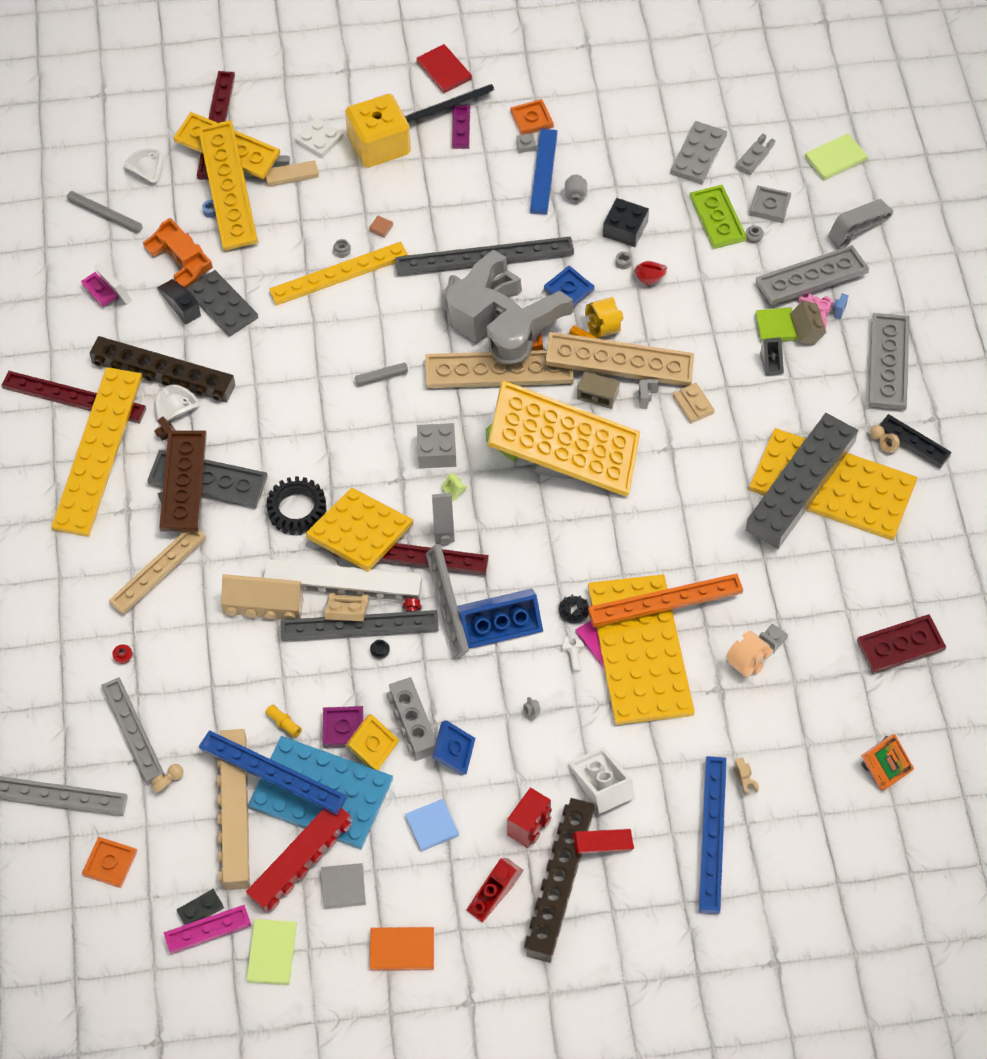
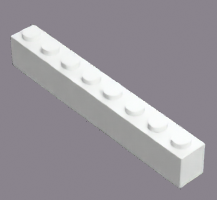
(351, 581)

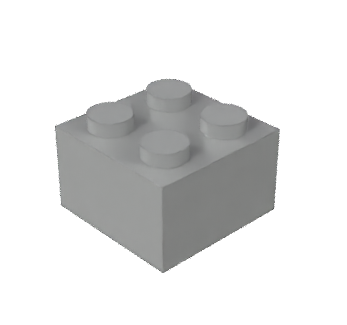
(436, 445)

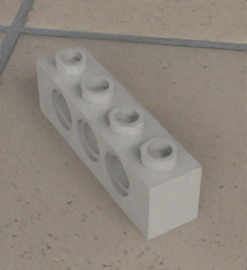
(406, 691)

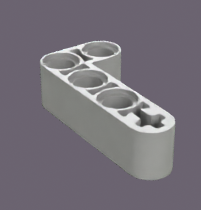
(858, 220)

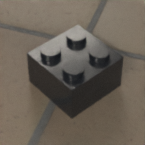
(625, 222)

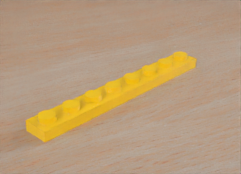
(336, 273)

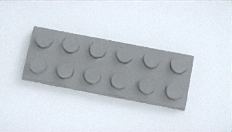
(812, 275)
(889, 361)

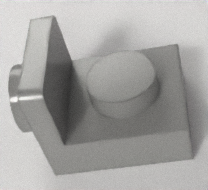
(646, 387)
(773, 637)

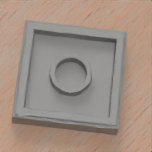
(770, 204)
(343, 886)

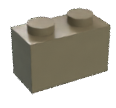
(808, 322)
(598, 390)

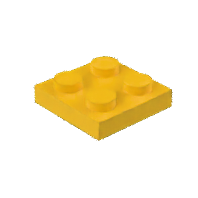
(372, 742)

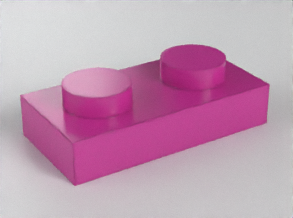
(99, 289)

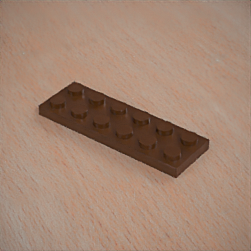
(183, 480)

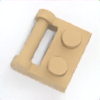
(346, 607)

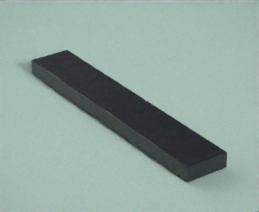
(450, 102)

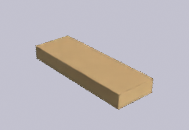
(292, 173)

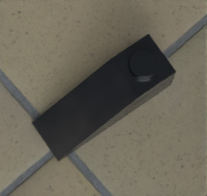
(180, 300)

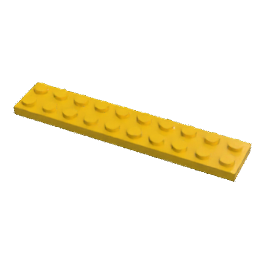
(97, 452)

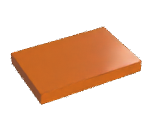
(401, 948)

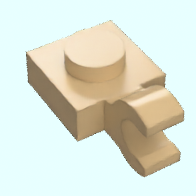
(743, 774)

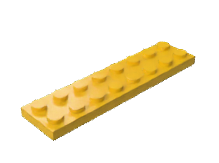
(228, 185)

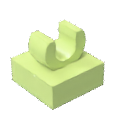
(454, 486)

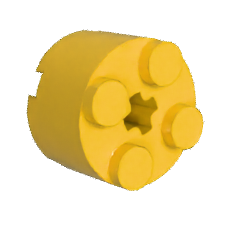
(604, 317)

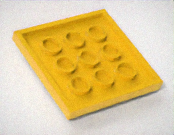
(359, 529)

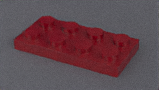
(901, 643)

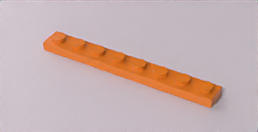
(665, 600)

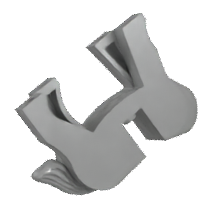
(482, 307)

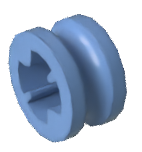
(209, 213)

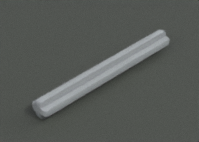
(104, 211)

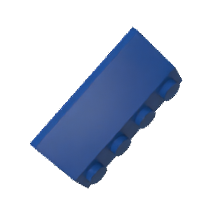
(501, 618)

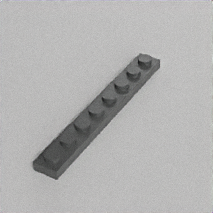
(372, 625)

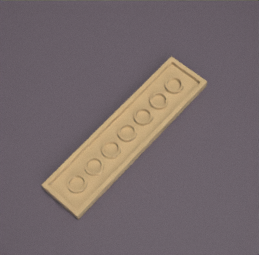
(619, 359)
(483, 370)

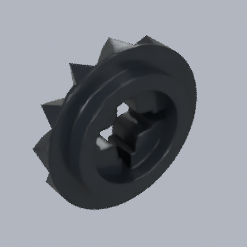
(577, 615)

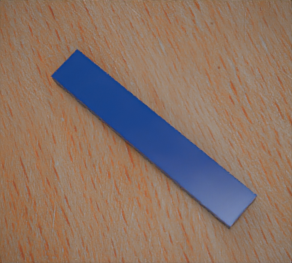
(543, 171)

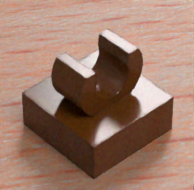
(162, 431)

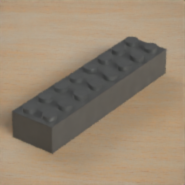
(801, 480)

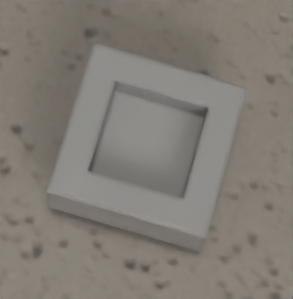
(526, 143)

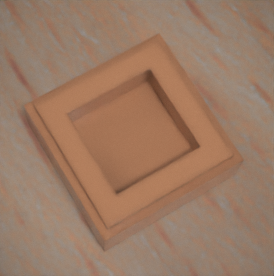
(381, 226)

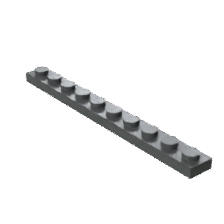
(468, 257)

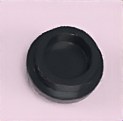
(379, 649)

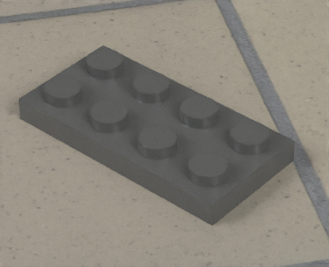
(222, 303)

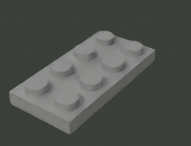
(698, 152)

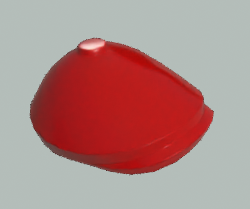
(650, 272)

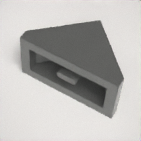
(772, 356)

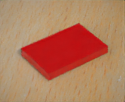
(444, 68)

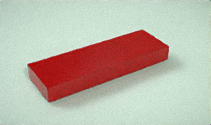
(603, 841)

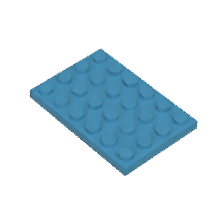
(361, 785)

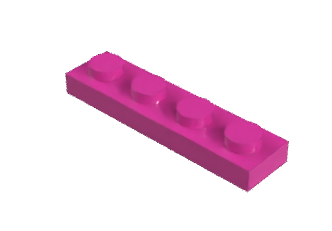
(207, 929)

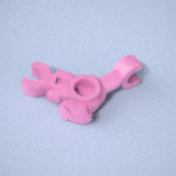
(824, 304)

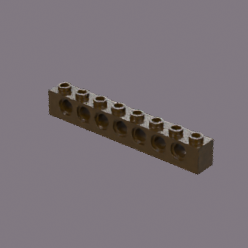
(131, 358)
(544, 948)

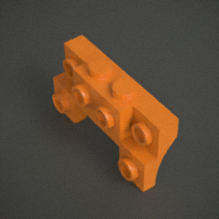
(181, 249)

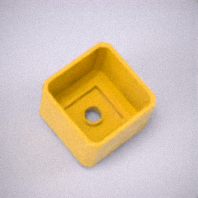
(378, 130)

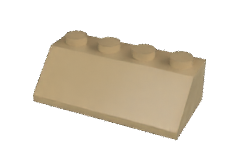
(261, 597)

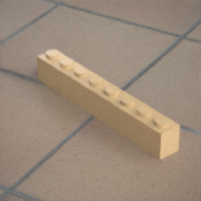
(233, 820)

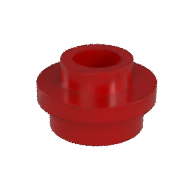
(411, 605)
(122, 658)

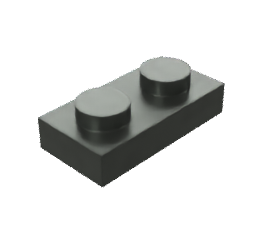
(200, 907)

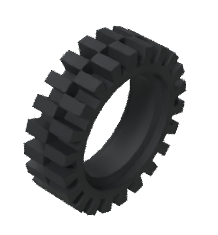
(291, 487)

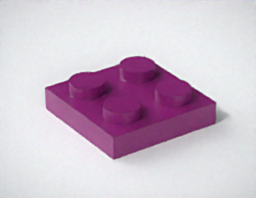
(340, 724)

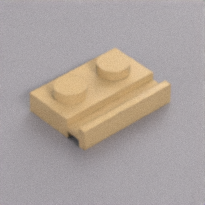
(693, 403)

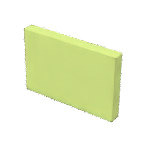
(836, 156)
(272, 952)

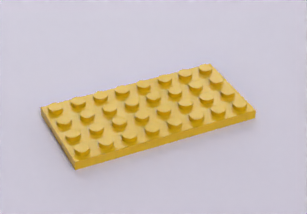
(564, 438)
(855, 494)
(642, 656)

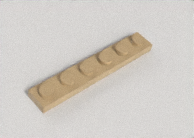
(156, 570)

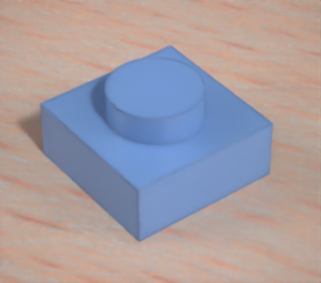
(840, 305)

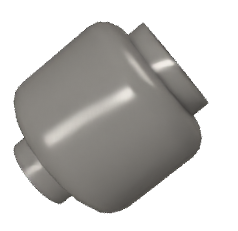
(575, 188)

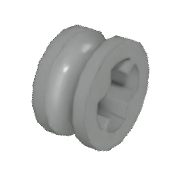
(627, 257)

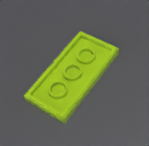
(718, 216)

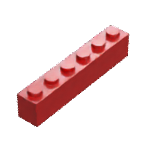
(297, 858)

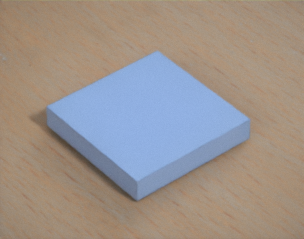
(432, 825)

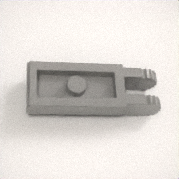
(755, 154)

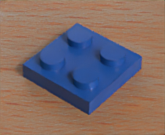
(571, 284)
(453, 747)

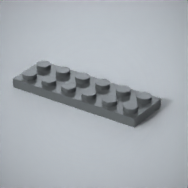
(220, 481)

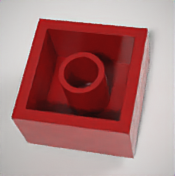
(529, 818)

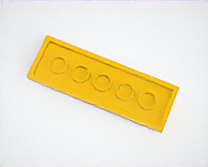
(255, 155)

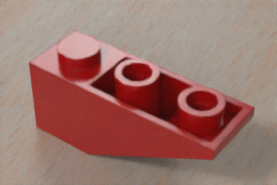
(494, 888)

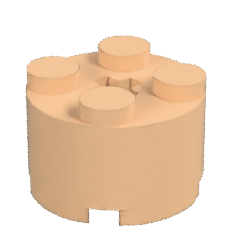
(748, 654)

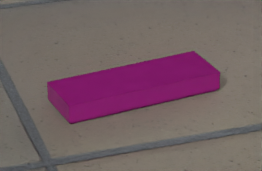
(461, 127)

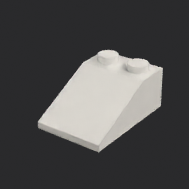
(602, 780)

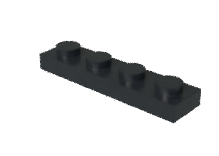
(916, 441)

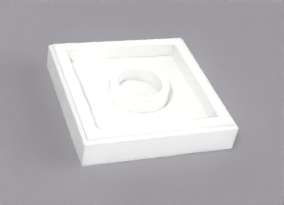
(112, 282)

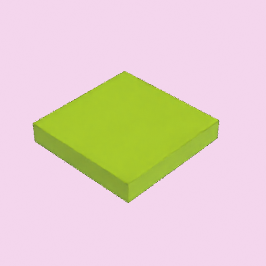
(776, 324)

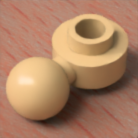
(878, 433)
(174, 772)

